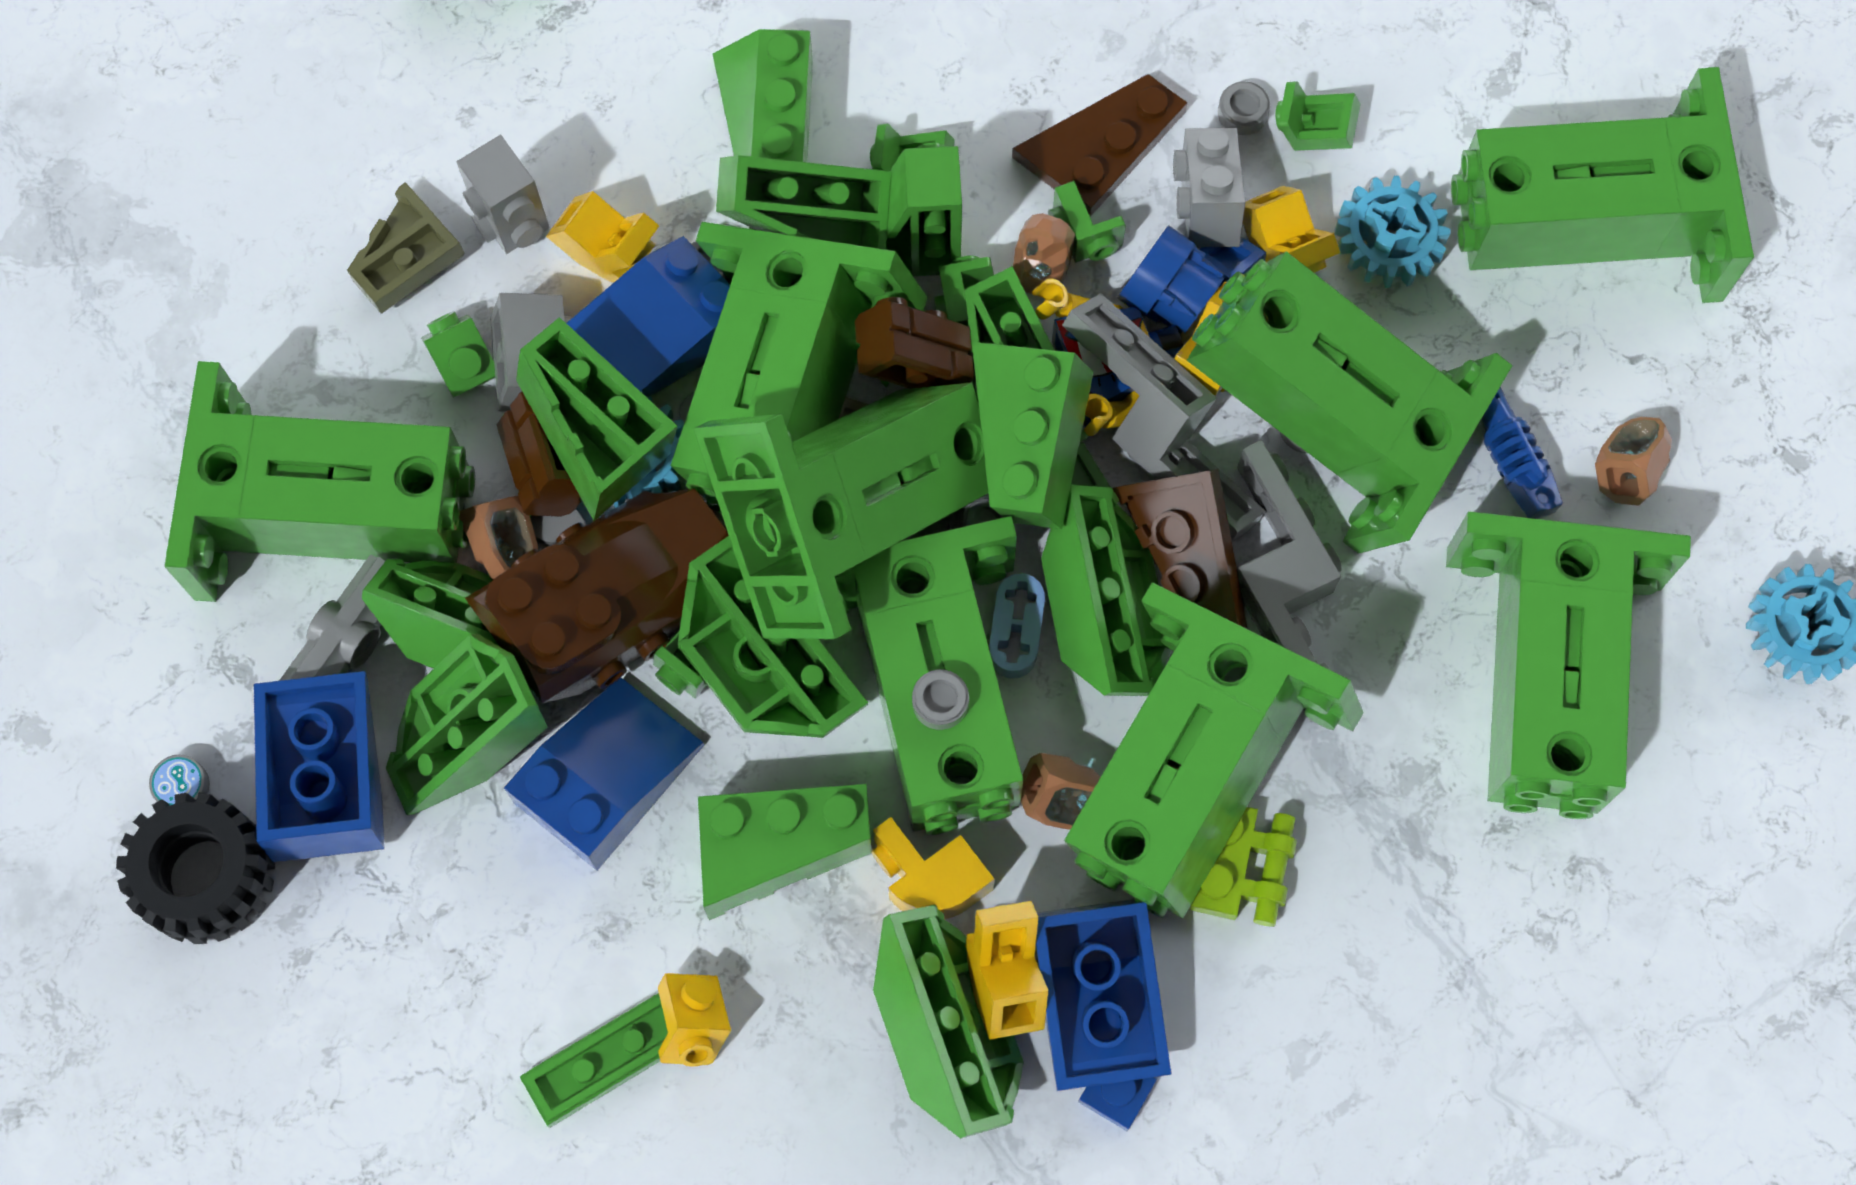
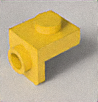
(693, 1019)

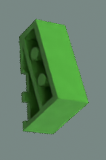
(806, 199)
(925, 208)
(1003, 314)
(592, 416)
(1030, 428)
(777, 838)

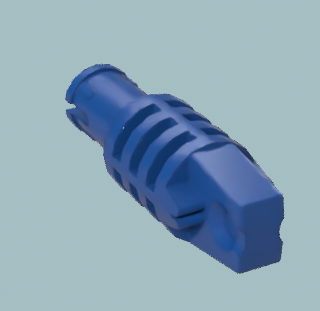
(1520, 460)

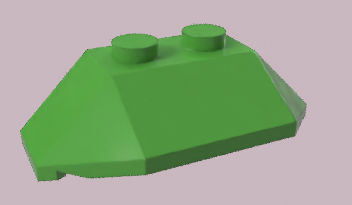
(1095, 595)
(426, 606)
(760, 681)
(462, 724)
(937, 1027)

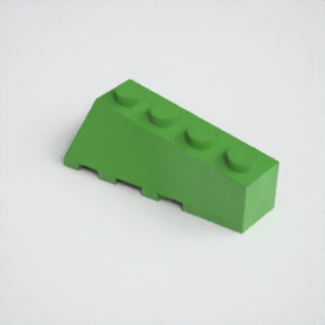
(767, 93)

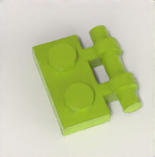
(1227, 883)

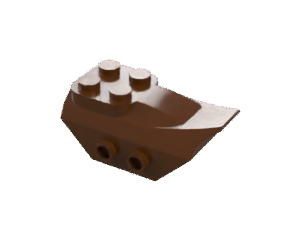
(599, 593)

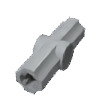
(340, 632)

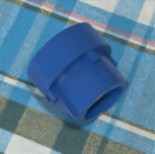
(1172, 282)

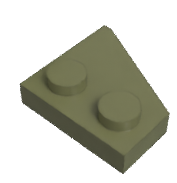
(403, 252)

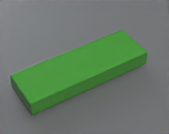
(597, 1062)

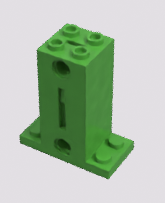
(1610, 192)
(784, 332)
(1345, 391)
(308, 488)
(838, 495)
(940, 632)
(1562, 652)
(1197, 753)

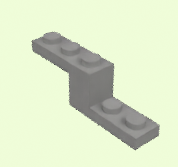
(1167, 406)
(1295, 572)

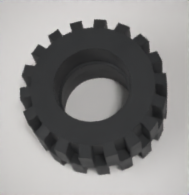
(160, 844)

